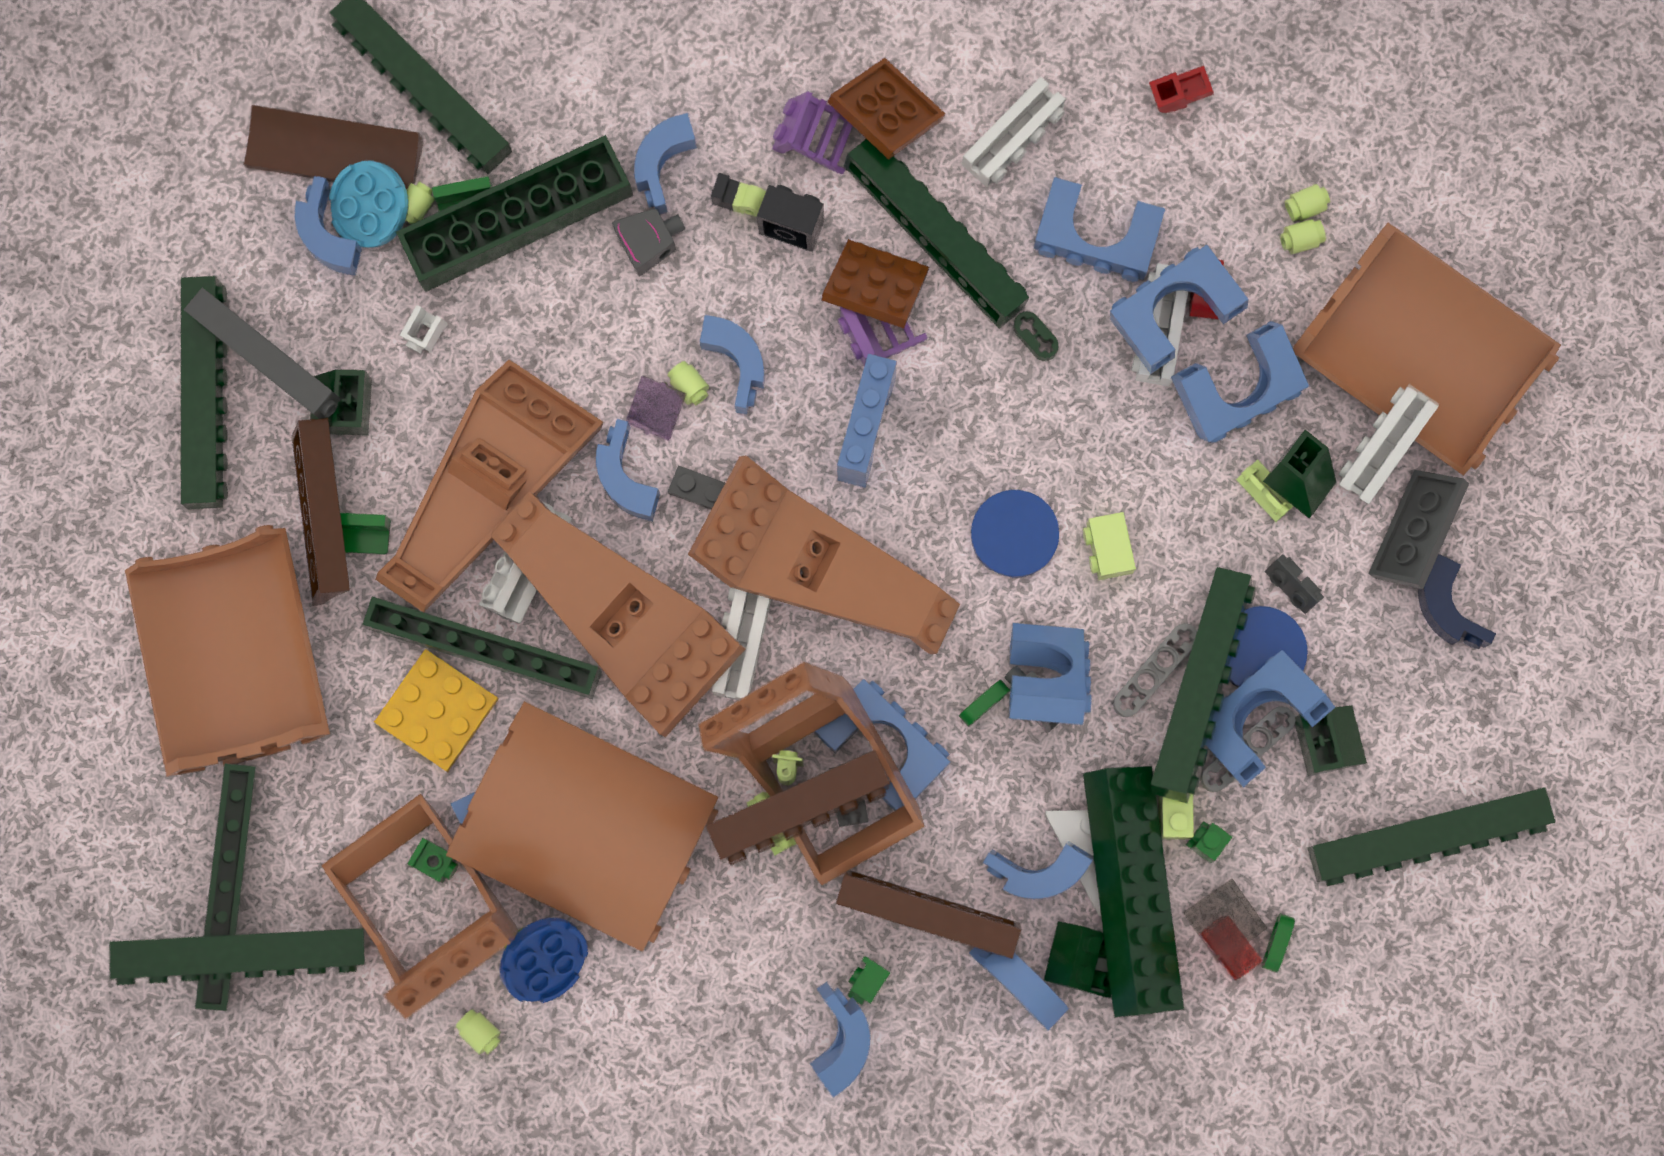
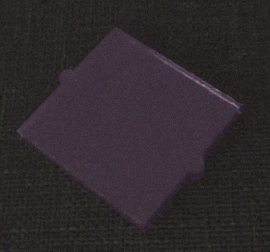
(655, 407)

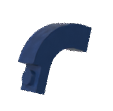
(1441, 612)

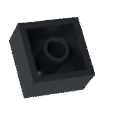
(791, 217)

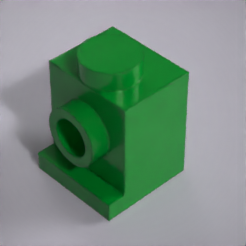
(1209, 841)
(420, 860)
(867, 981)

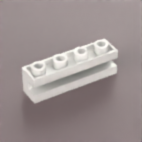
(1013, 133)
(1169, 318)
(1389, 442)
(509, 588)
(747, 625)

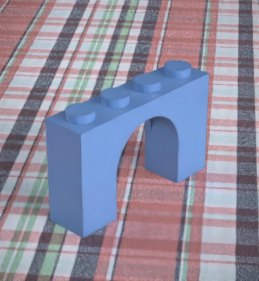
(1127, 257)
(1199, 274)
(1279, 380)
(865, 419)
(1275, 681)
(1050, 699)
(923, 759)

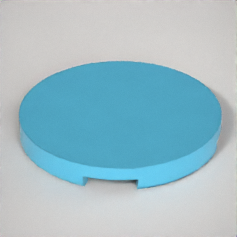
(368, 203)

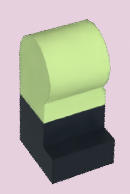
(737, 195)

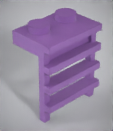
(799, 127)
(864, 339)

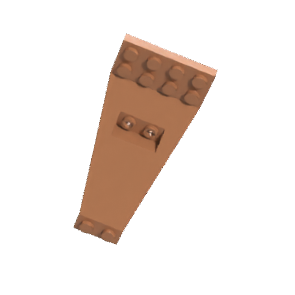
(506, 445)
(766, 534)
(662, 652)

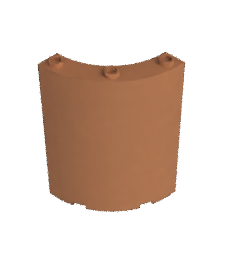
(1431, 328)
(226, 652)
(583, 826)

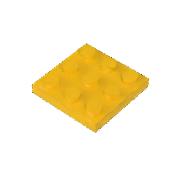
(436, 710)

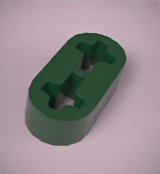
(1031, 340)

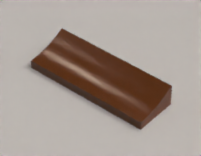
(325, 146)
(320, 510)
(929, 913)

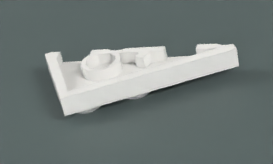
(1075, 827)

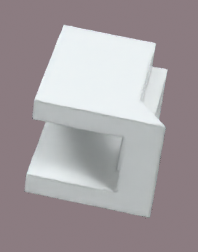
(417, 319)

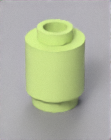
(418, 202)
(1307, 203)
(1302, 236)
(688, 380)
(478, 1032)

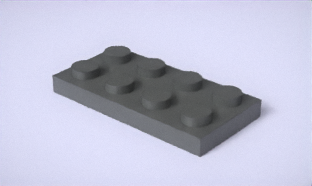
(1418, 529)

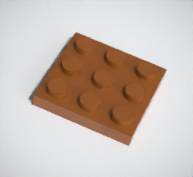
(886, 108)
(875, 283)

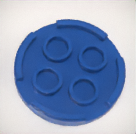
(1015, 533)
(1265, 636)
(543, 960)

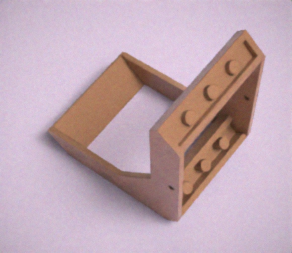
(831, 700)
(451, 960)

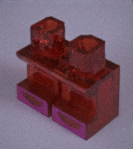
(1236, 952)

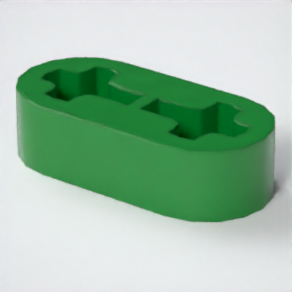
(984, 703)
(1278, 942)

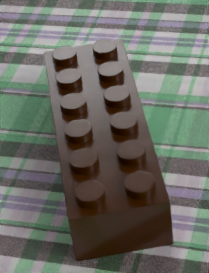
(798, 807)

